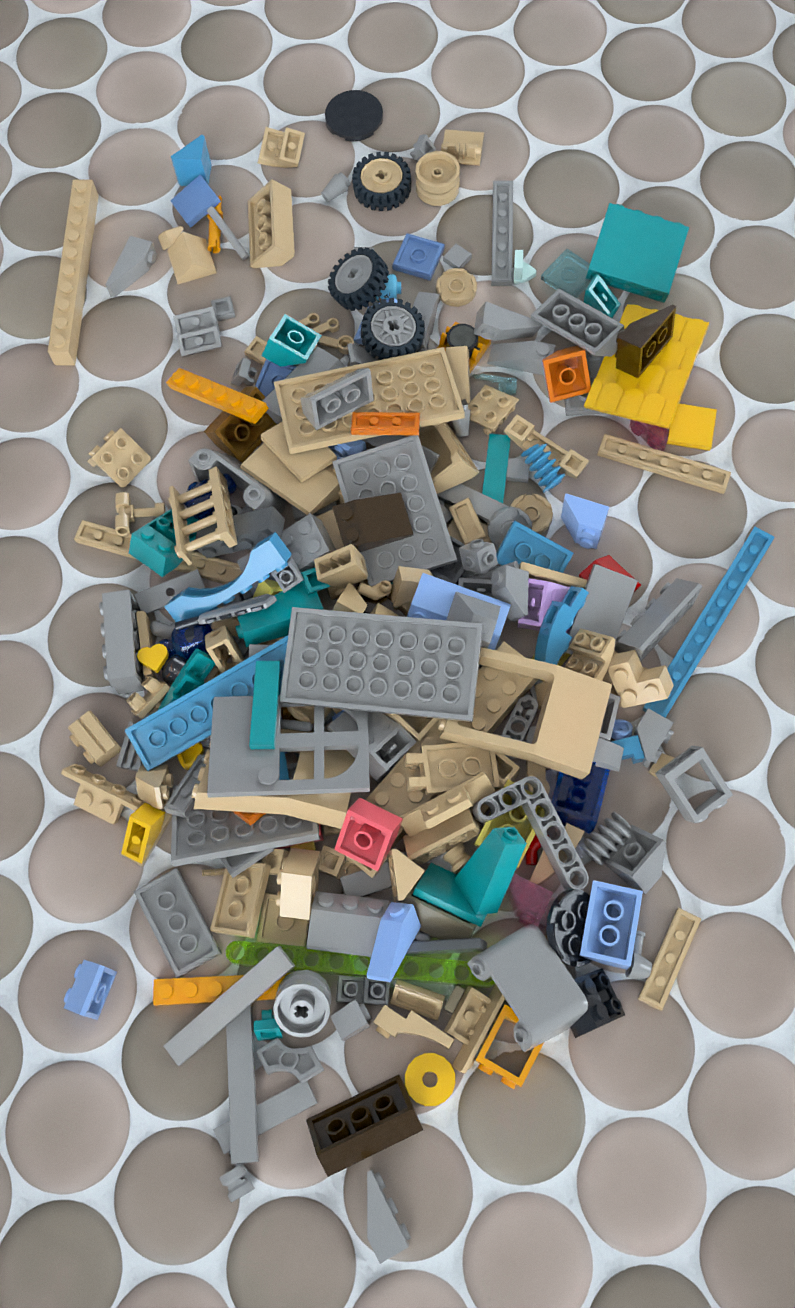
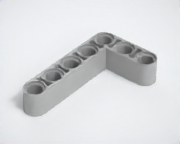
(540, 827)

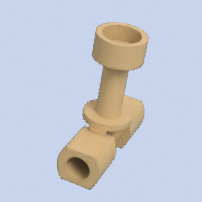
(128, 513)

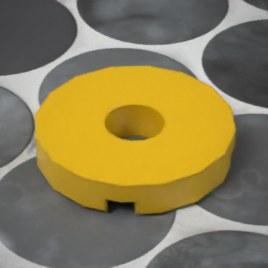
(414, 1079)

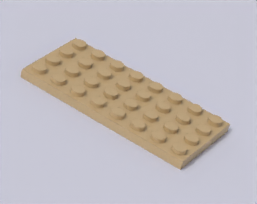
(403, 383)

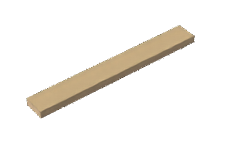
(108, 540)

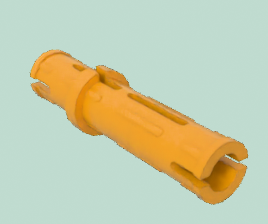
(214, 232)

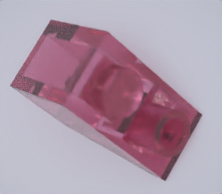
(654, 435)

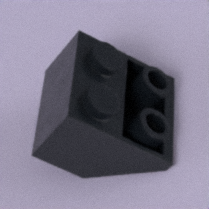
(602, 1003)

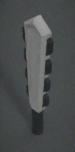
(237, 609)

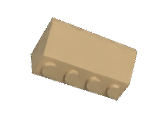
(271, 226)

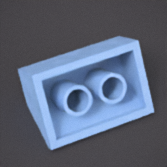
(611, 924)

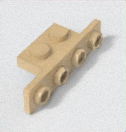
(99, 795)
(447, 804)
(471, 1023)

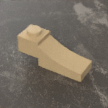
(393, 1024)

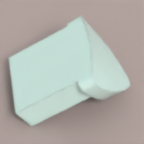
(522, 271)

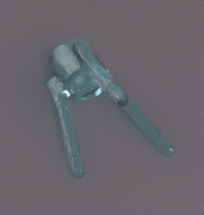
(506, 384)

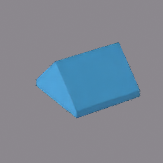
(192, 162)

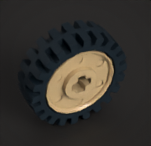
(381, 181)

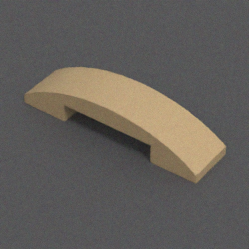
(525, 437)

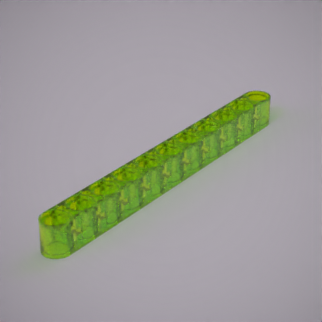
(348, 968)

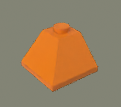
(566, 373)

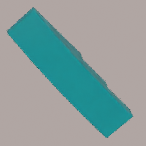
(190, 676)

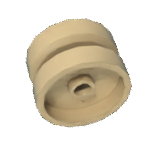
(437, 178)

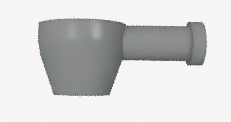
(640, 966)

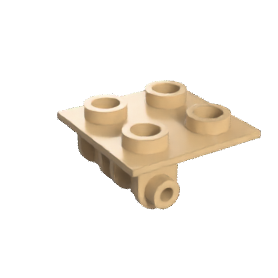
(464, 146)
(491, 408)

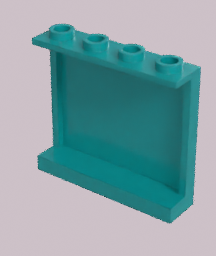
(638, 252)

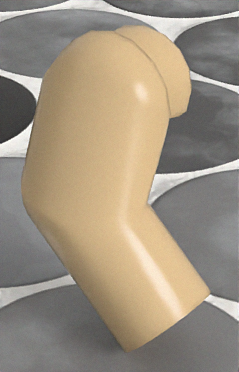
(375, 592)

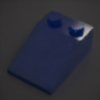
(580, 800)

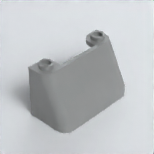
(254, 493)
(533, 985)

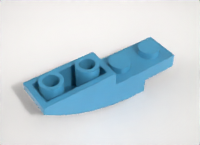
(552, 637)

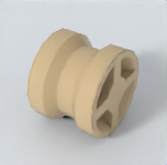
(457, 858)

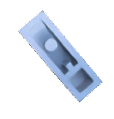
(393, 940)

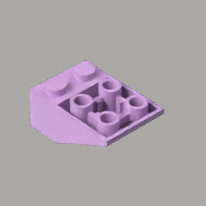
(540, 597)

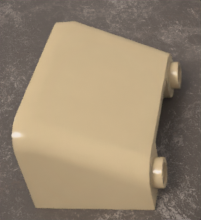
(454, 462)

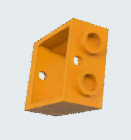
(490, 1067)

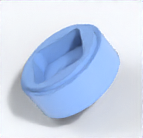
(621, 729)

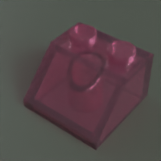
(528, 900)

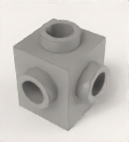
(478, 556)

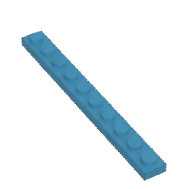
(713, 616)

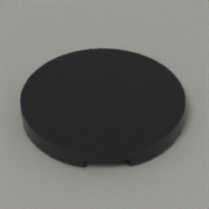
(354, 115)
(566, 926)

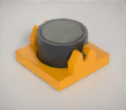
(464, 335)

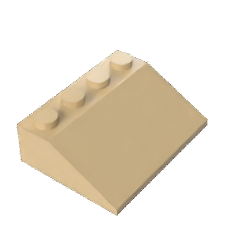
(307, 495)

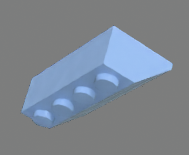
(435, 598)

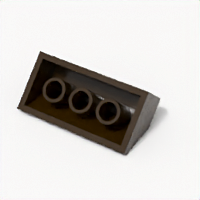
(363, 1125)

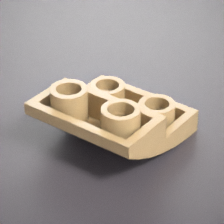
(591, 653)

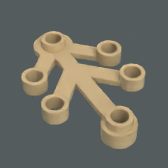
(327, 341)

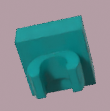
(267, 1027)

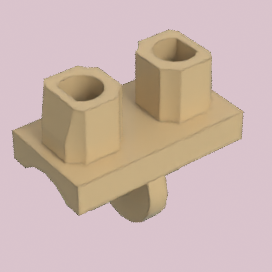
(151, 701)

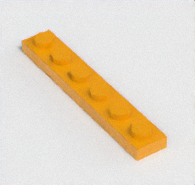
(217, 395)
(199, 989)

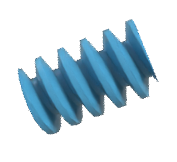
(543, 466)

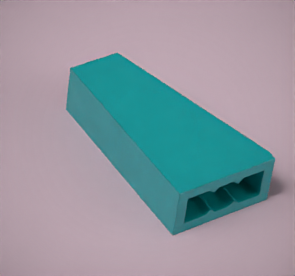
(275, 620)
(490, 870)

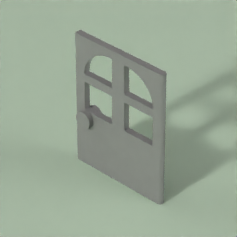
(255, 772)

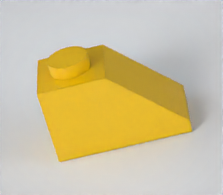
(142, 832)

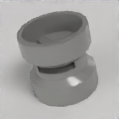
(236, 1183)

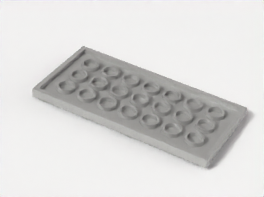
(382, 663)

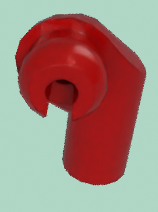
(531, 854)

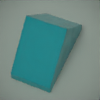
(601, 297)

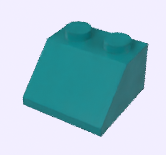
(290, 343)

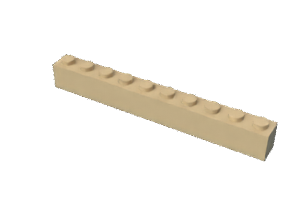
(73, 273)

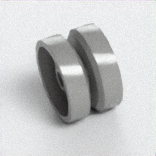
(302, 1003)

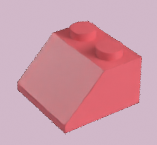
(368, 833)

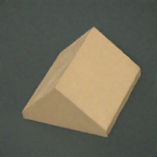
(190, 258)
(403, 874)

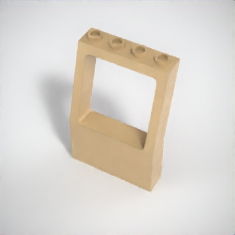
(566, 724)
(319, 808)

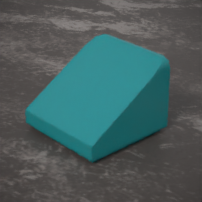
(311, 582)

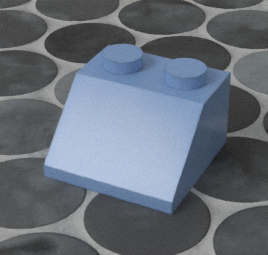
(584, 520)
(89, 989)

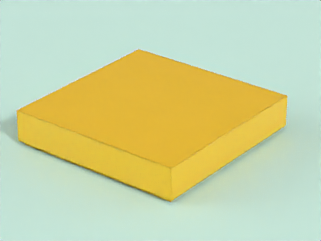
(692, 427)

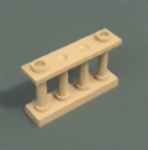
(222, 516)

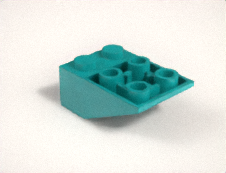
(155, 544)

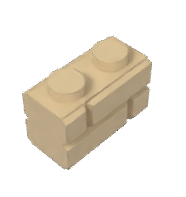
(94, 739)

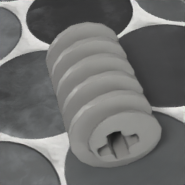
(607, 838)

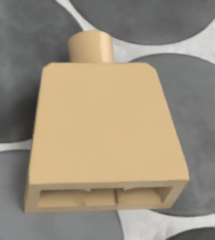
(341, 567)
(221, 647)

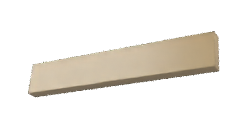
(664, 463)

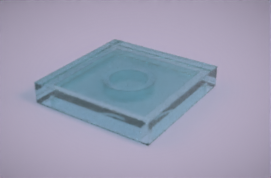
(567, 273)

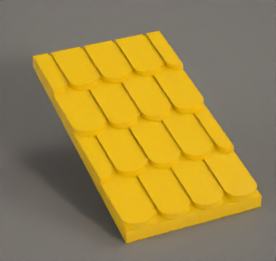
(658, 390)

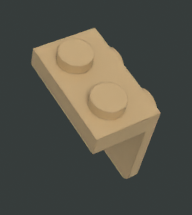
(119, 457)

